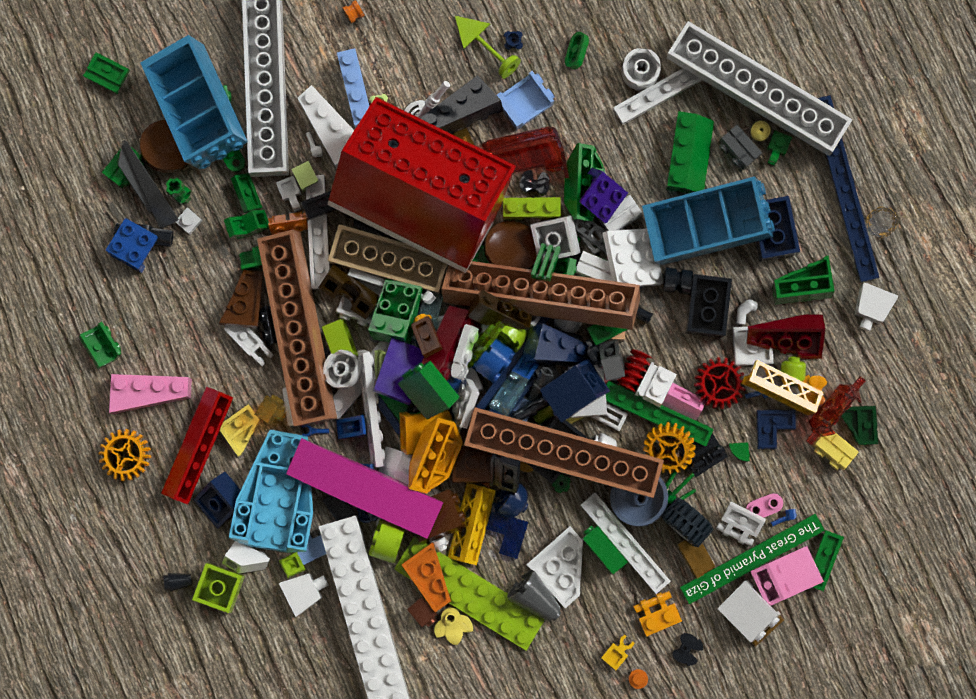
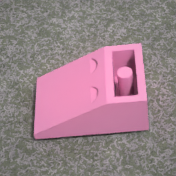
(787, 576)

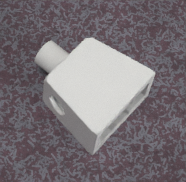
(873, 305)
(303, 592)

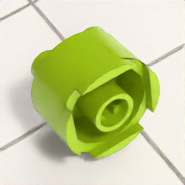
(386, 541)

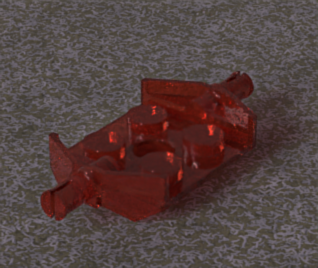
(833, 408)

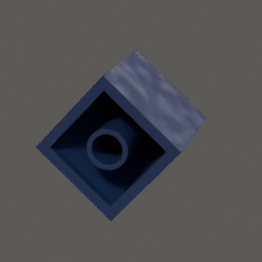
(574, 390)

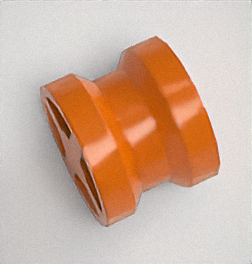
(353, 11)

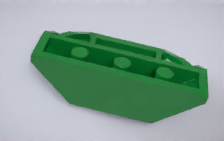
(578, 165)

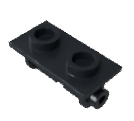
(266, 319)

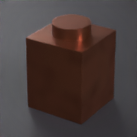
(422, 612)

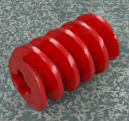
(633, 369)

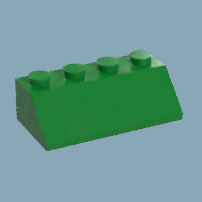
(689, 153)

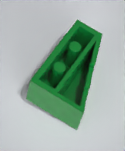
(805, 284)

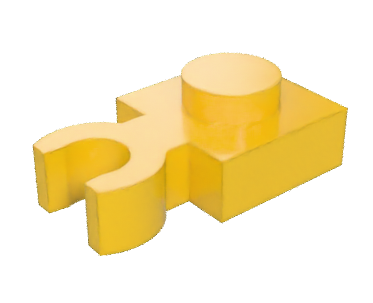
(616, 654)

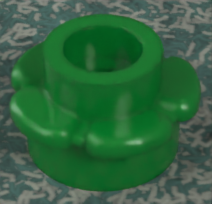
(566, 484)

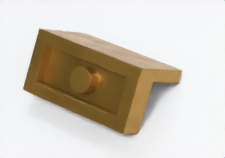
(696, 558)

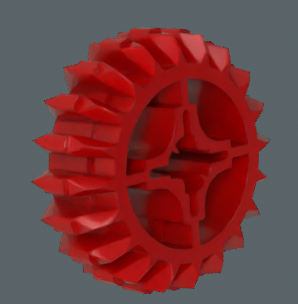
(712, 378)

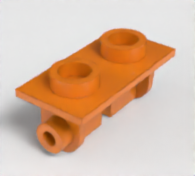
(279, 224)

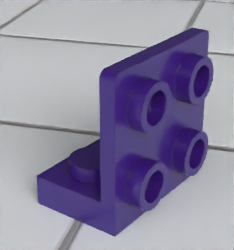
(603, 195)

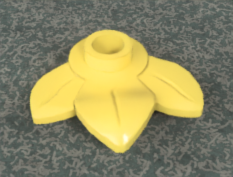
(453, 628)

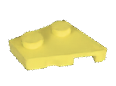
(240, 428)

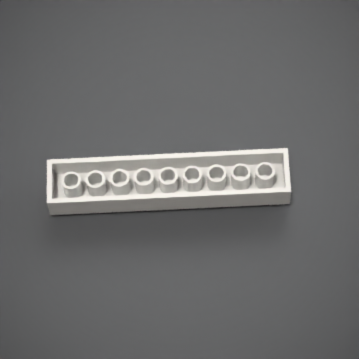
(265, 88)
(758, 88)
(363, 609)

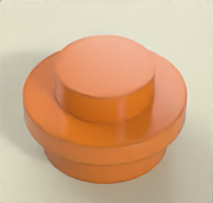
(638, 679)

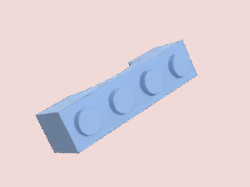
(353, 84)

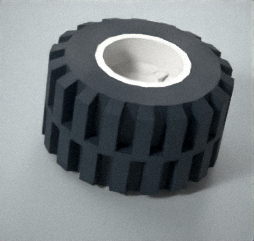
(687, 522)

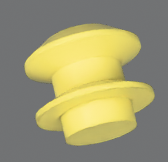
(760, 131)

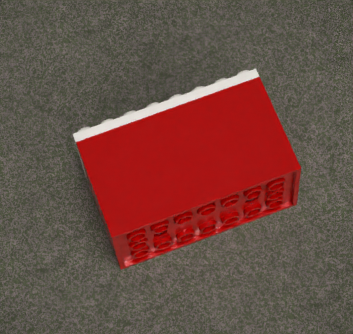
(420, 184)

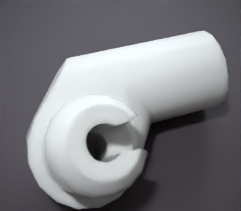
(743, 309)

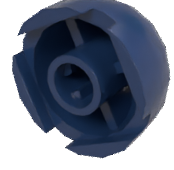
(510, 503)

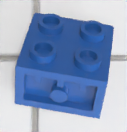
(131, 245)

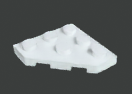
(561, 566)

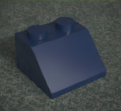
(218, 499)

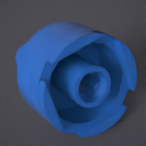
(494, 360)

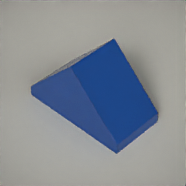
(351, 427)

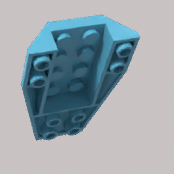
(272, 506)

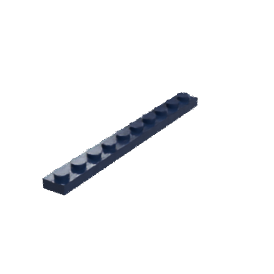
(851, 210)

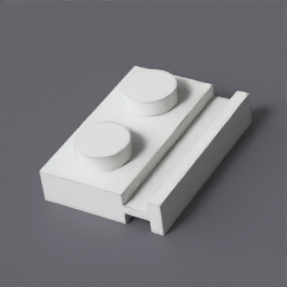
(656, 384)

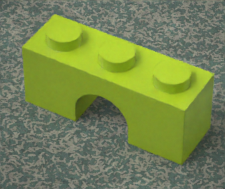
(520, 208)

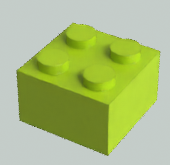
(218, 587)

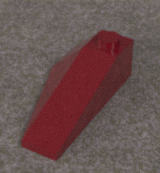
(796, 335)

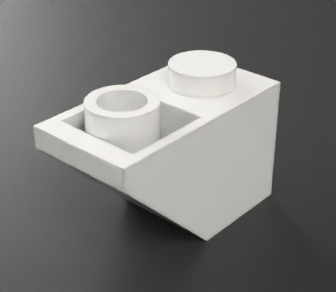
(245, 558)

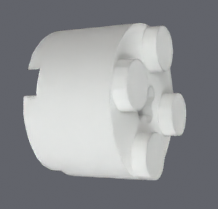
(641, 58)

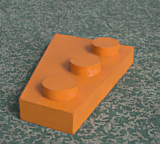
(428, 577)

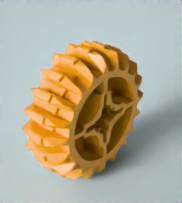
(680, 437)
(122, 462)

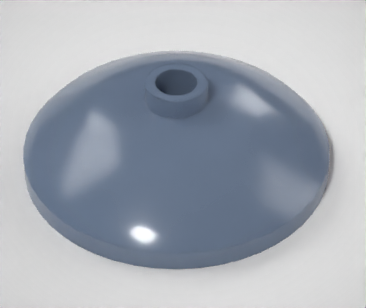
(637, 513)

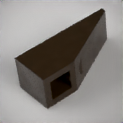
(490, 309)

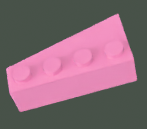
(142, 391)

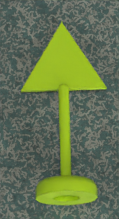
(471, 29)

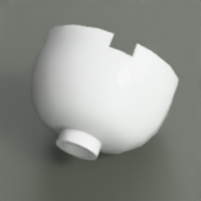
(342, 369)

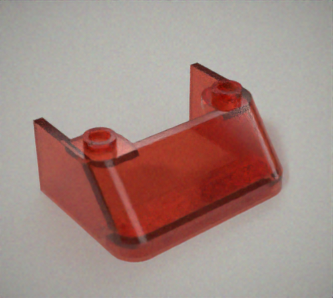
(530, 150)

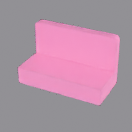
(683, 402)

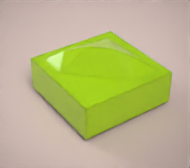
(292, 565)

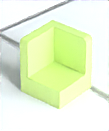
(305, 175)

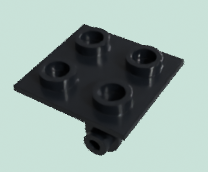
(705, 456)

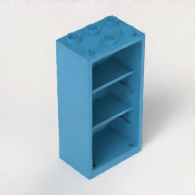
(194, 102)
(708, 221)

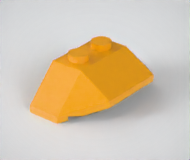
(434, 455)

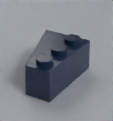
(552, 347)

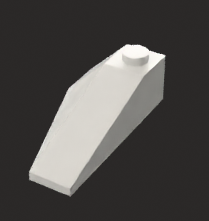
(396, 466)

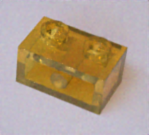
(271, 410)

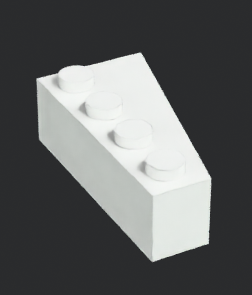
(327, 123)

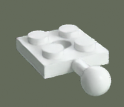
(465, 405)

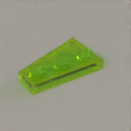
(485, 340)

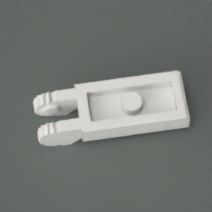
(248, 341)
(464, 352)

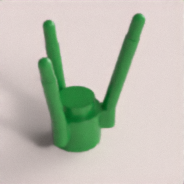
(671, 495)

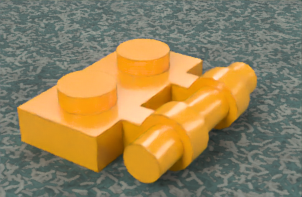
(660, 619)

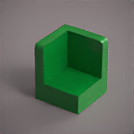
(251, 259)

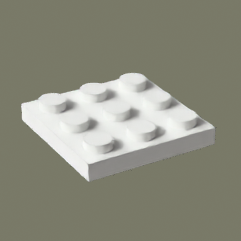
(632, 257)

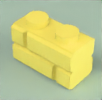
(836, 450)

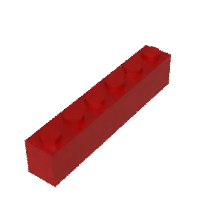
(197, 445)

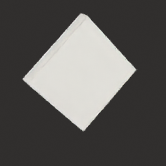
(747, 354)

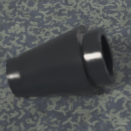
(176, 581)

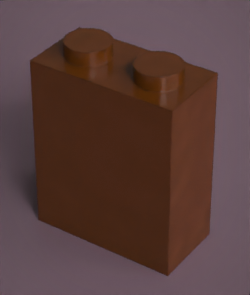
(449, 518)

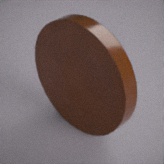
(160, 149)
(510, 245)

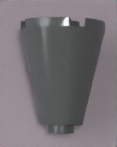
(534, 597)

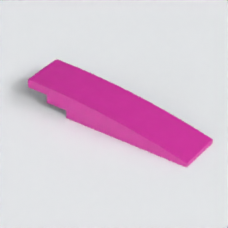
(364, 488)

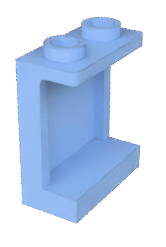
(526, 100)

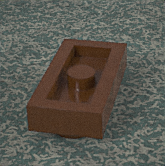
(426, 336)

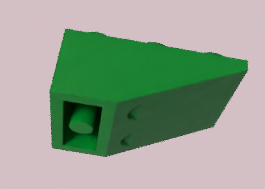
(395, 311)

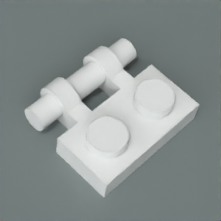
(742, 519)

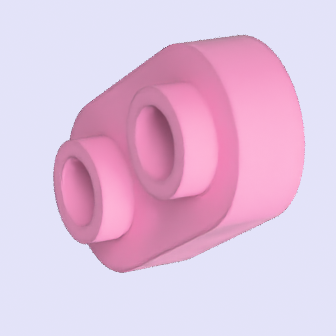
(764, 505)

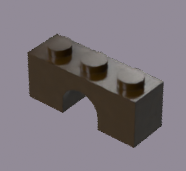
(340, 283)

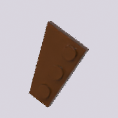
(245, 301)

